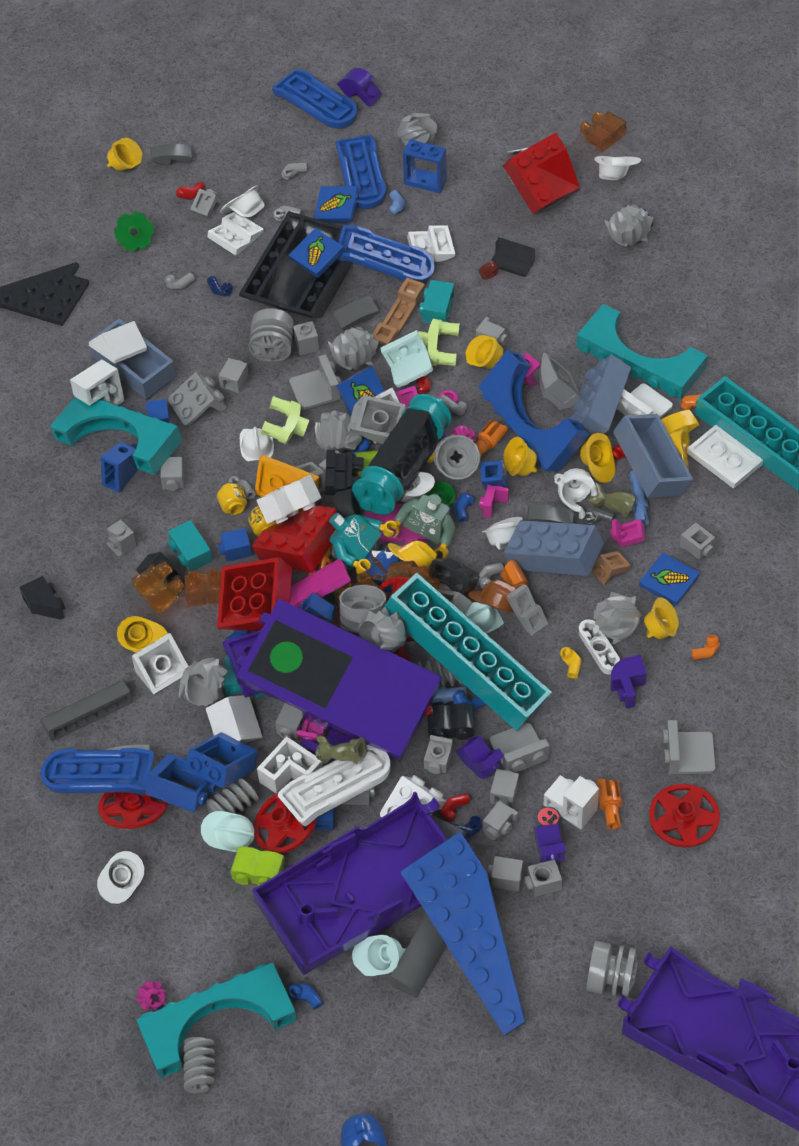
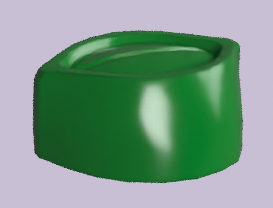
(444, 491)

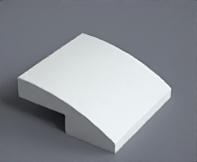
(235, 233)
(434, 241)

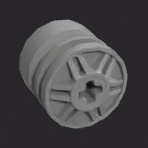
(271, 335)
(466, 464)
(356, 604)
(611, 969)

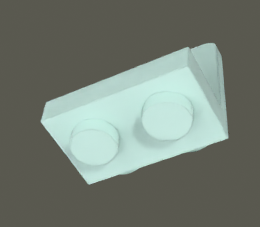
(407, 358)

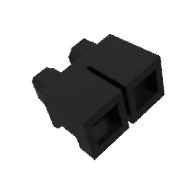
(339, 471)

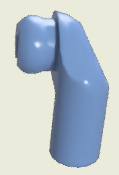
(398, 202)

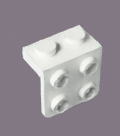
(643, 402)
(404, 791)

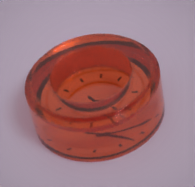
(489, 270)

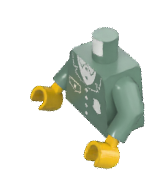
(429, 519)

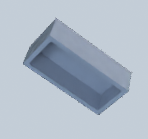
(142, 372)
(601, 395)
(652, 455)
(554, 547)

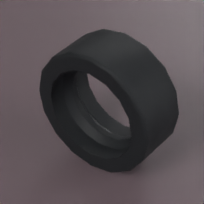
(346, 503)

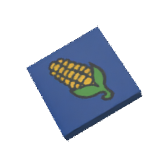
(336, 203)
(316, 252)
(360, 384)
(669, 579)

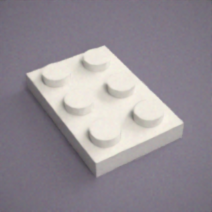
(724, 456)

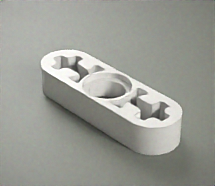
(598, 638)

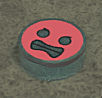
(547, 816)

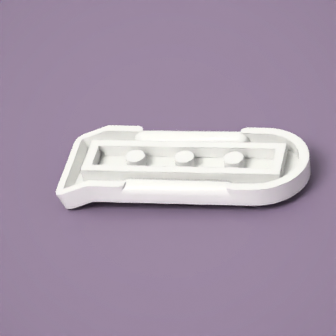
(334, 784)

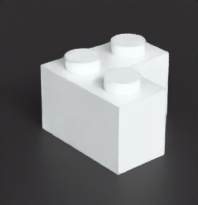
(98, 383)
(288, 499)
(286, 762)
(573, 800)

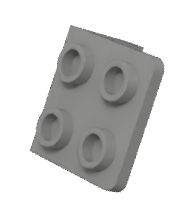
(317, 386)
(195, 398)
(520, 748)
(688, 751)

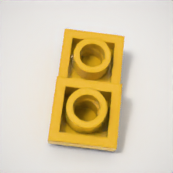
(677, 420)

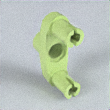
(431, 337)
(294, 424)

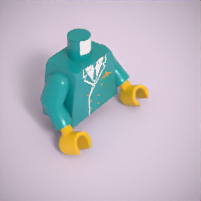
(356, 537)

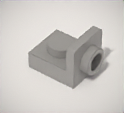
(205, 202)

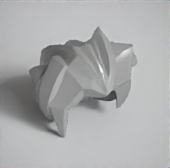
(417, 128)
(629, 225)
(354, 348)
(334, 432)
(617, 616)
(383, 630)
(203, 682)

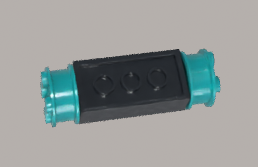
(402, 454)

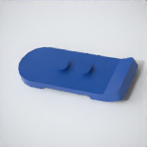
(316, 99)
(362, 169)
(385, 254)
(97, 770)

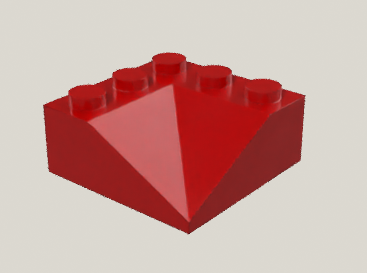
(543, 173)
(299, 539)
(250, 591)

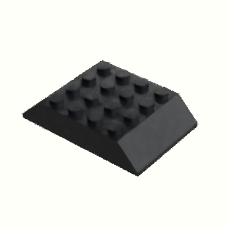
(286, 284)

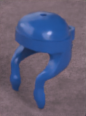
(362, 1128)

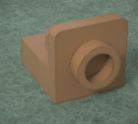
(609, 565)

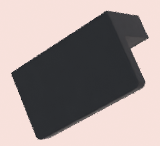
(513, 257)

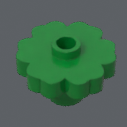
(133, 240)

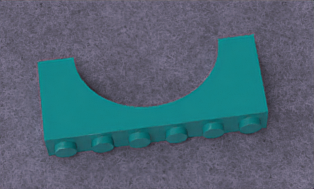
(671, 374)
(155, 437)
(256, 991)

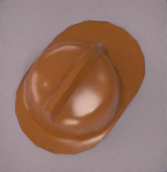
(494, 595)

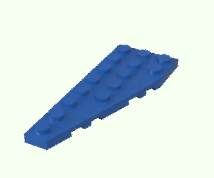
(462, 908)

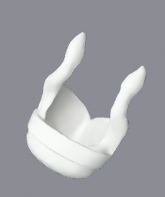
(575, 491)

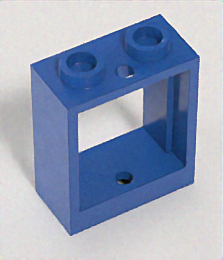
(414, 177)
(221, 746)
(173, 793)

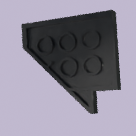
(46, 295)

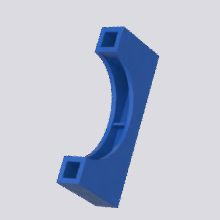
(504, 391)

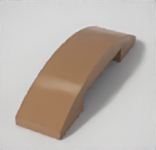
(400, 313)

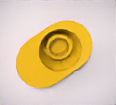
(124, 154)
(484, 352)
(682, 442)
(598, 456)
(519, 458)
(416, 551)
(661, 620)
(138, 632)

